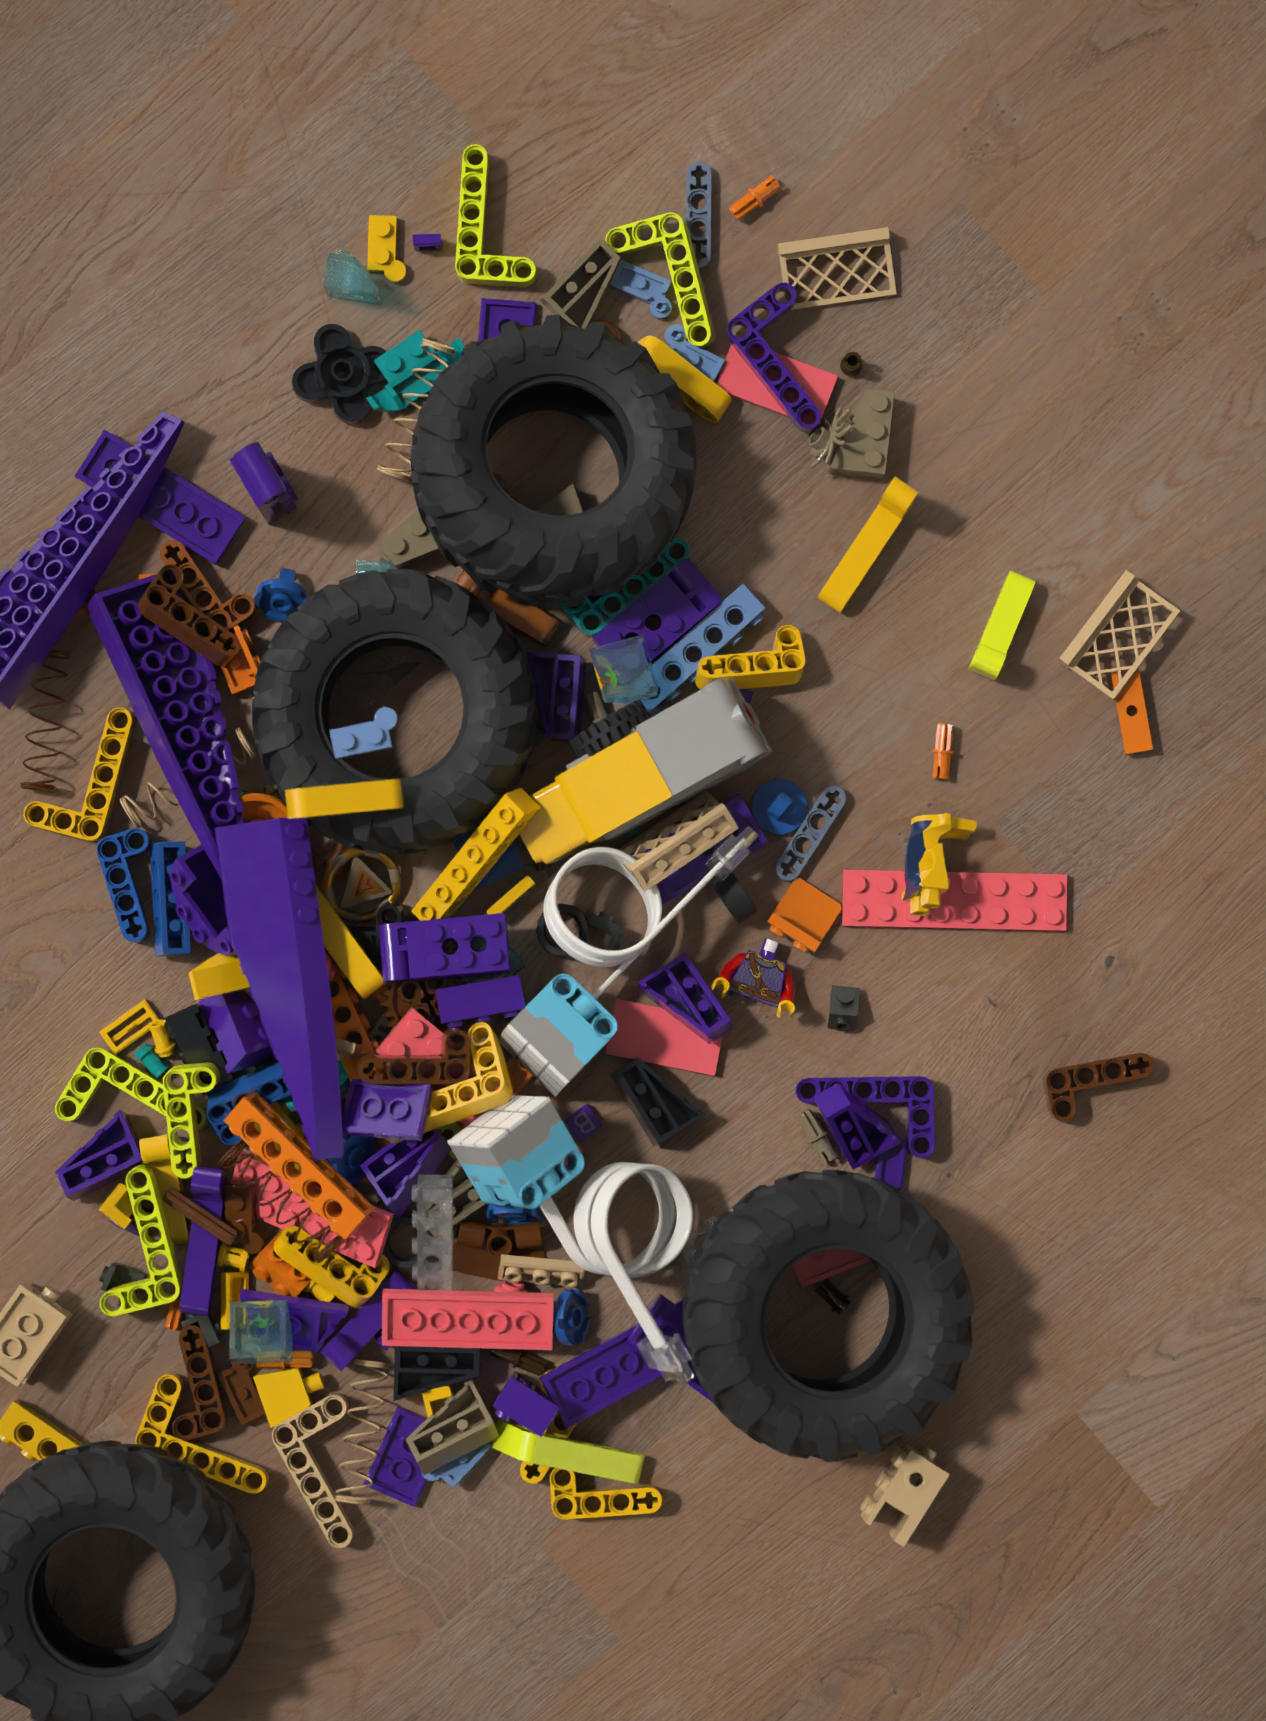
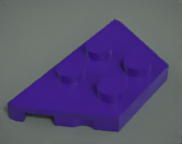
(310, 1319)

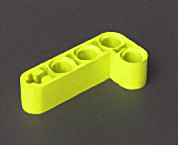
(1002, 625)
(185, 1121)

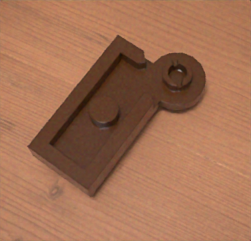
(241, 1215)
(242, 1392)

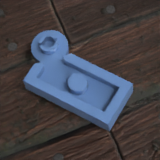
(643, 286)
(700, 358)
(364, 736)
(457, 1469)

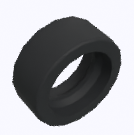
(734, 897)
(563, 909)
(387, 1251)

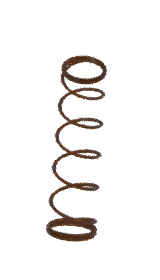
(40, 786)
(232, 1154)

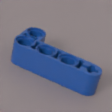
(129, 886)
(230, 1095)

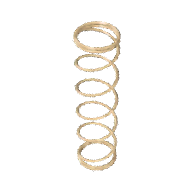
(399, 473)
(130, 811)
(350, 1499)

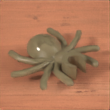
(823, 440)

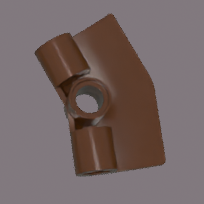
(480, 1256)

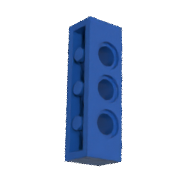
(170, 931)

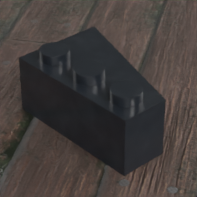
(197, 1043)
(654, 1102)
(431, 1367)

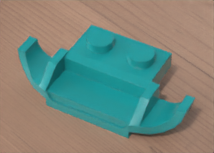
(397, 368)

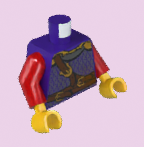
(759, 978)

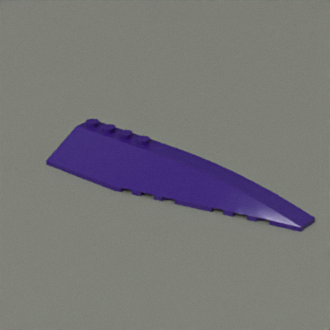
(66, 563)
(176, 707)
(282, 953)

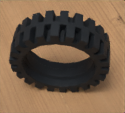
(609, 729)

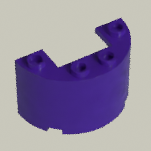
(201, 900)

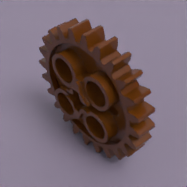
(399, 1005)

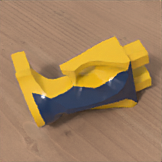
(925, 862)

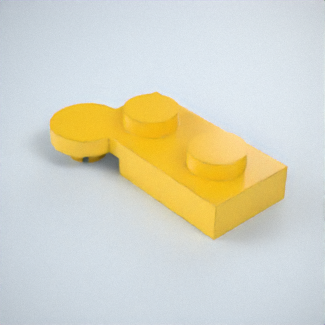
(382, 248)

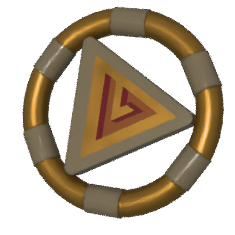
(361, 884)

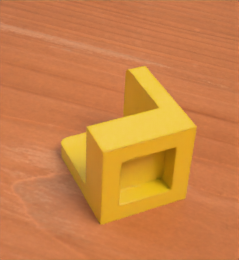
(118, 1206)
(435, 1398)

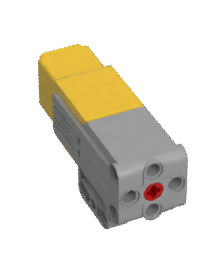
(647, 772)

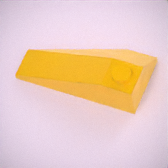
(217, 977)

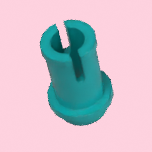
(151, 1060)

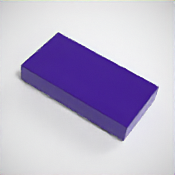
(891, 1165)

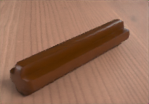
(200, 1216)

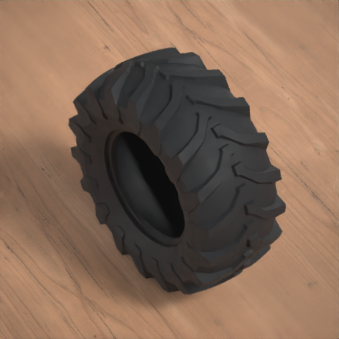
(571, 373)
(381, 612)
(905, 1374)
(189, 1527)

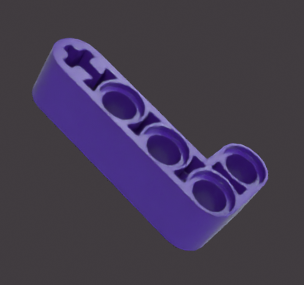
(362, 1325)

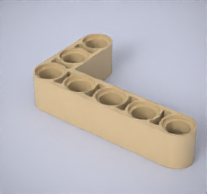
(312, 1468)

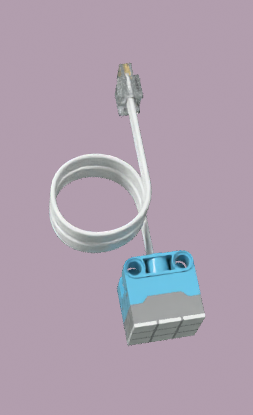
(564, 1026)
(523, 1153)

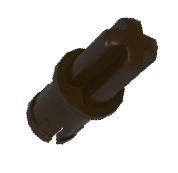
(521, 1359)

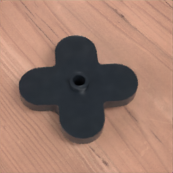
(336, 354)

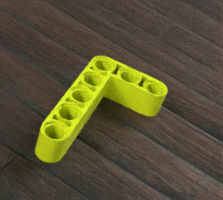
(475, 228)
(677, 268)
(108, 1073)
(151, 1248)
(568, 1453)

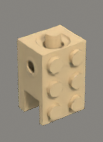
(28, 1330)
(909, 1487)

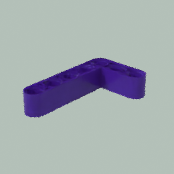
(770, 360)
(878, 1095)
(203, 1247)

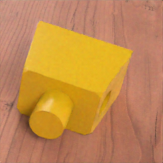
(286, 1392)

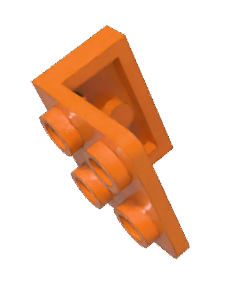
(243, 668)
(804, 915)
(278, 1273)

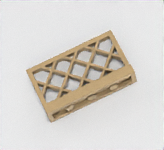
(835, 244)
(1099, 621)
(689, 840)

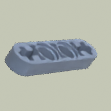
(703, 215)
(810, 833)

